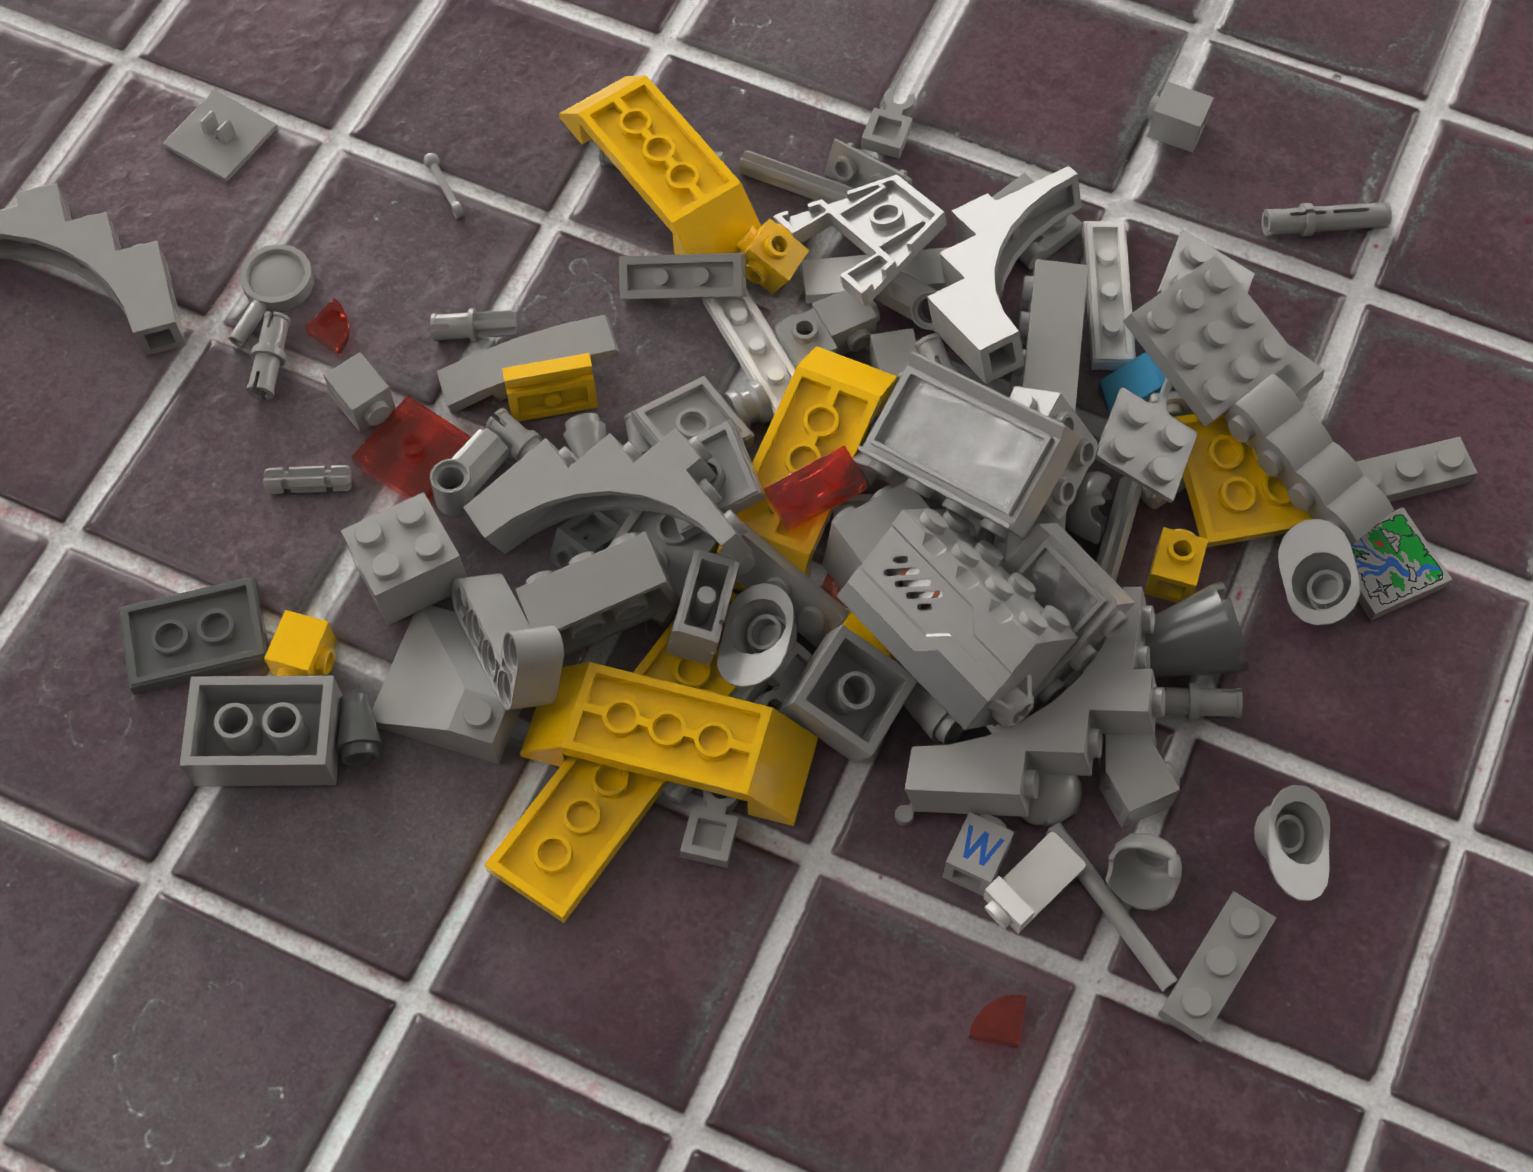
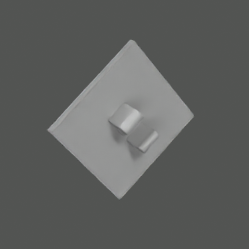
(220, 135)

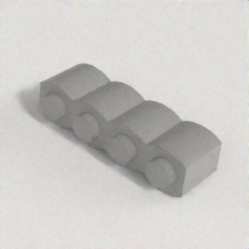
(1305, 458)

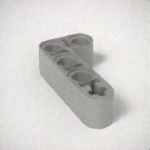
(518, 659)

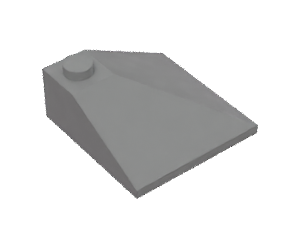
(442, 691)

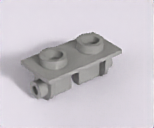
(857, 168)

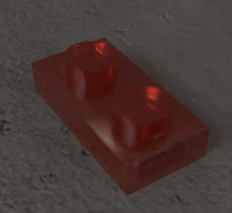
(815, 488)

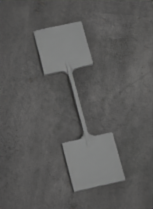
(1142, 436)

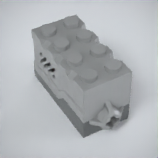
(958, 618)

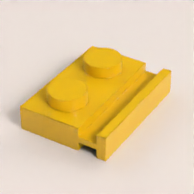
(550, 387)

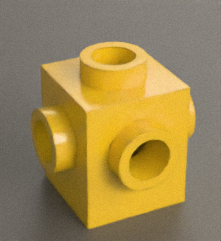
(771, 255)

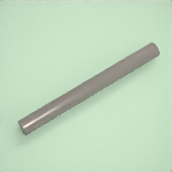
(1119, 917)

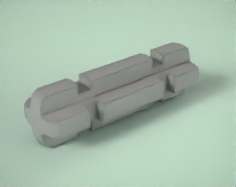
(307, 479)

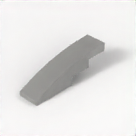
(482, 372)

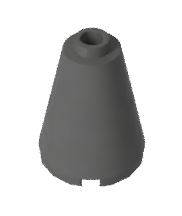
(1197, 637)

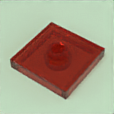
(408, 448)

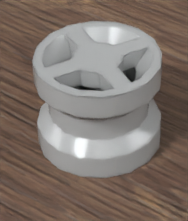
(750, 404)

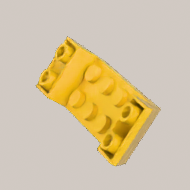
(666, 164)
(822, 409)
(676, 737)

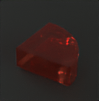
(330, 327)
(1000, 1021)

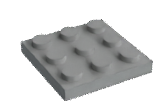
(1209, 339)

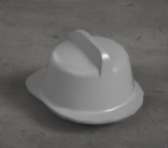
(1319, 572)
(756, 635)
(1295, 841)

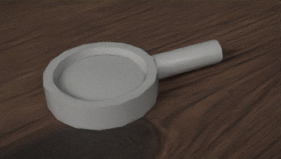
(272, 280)

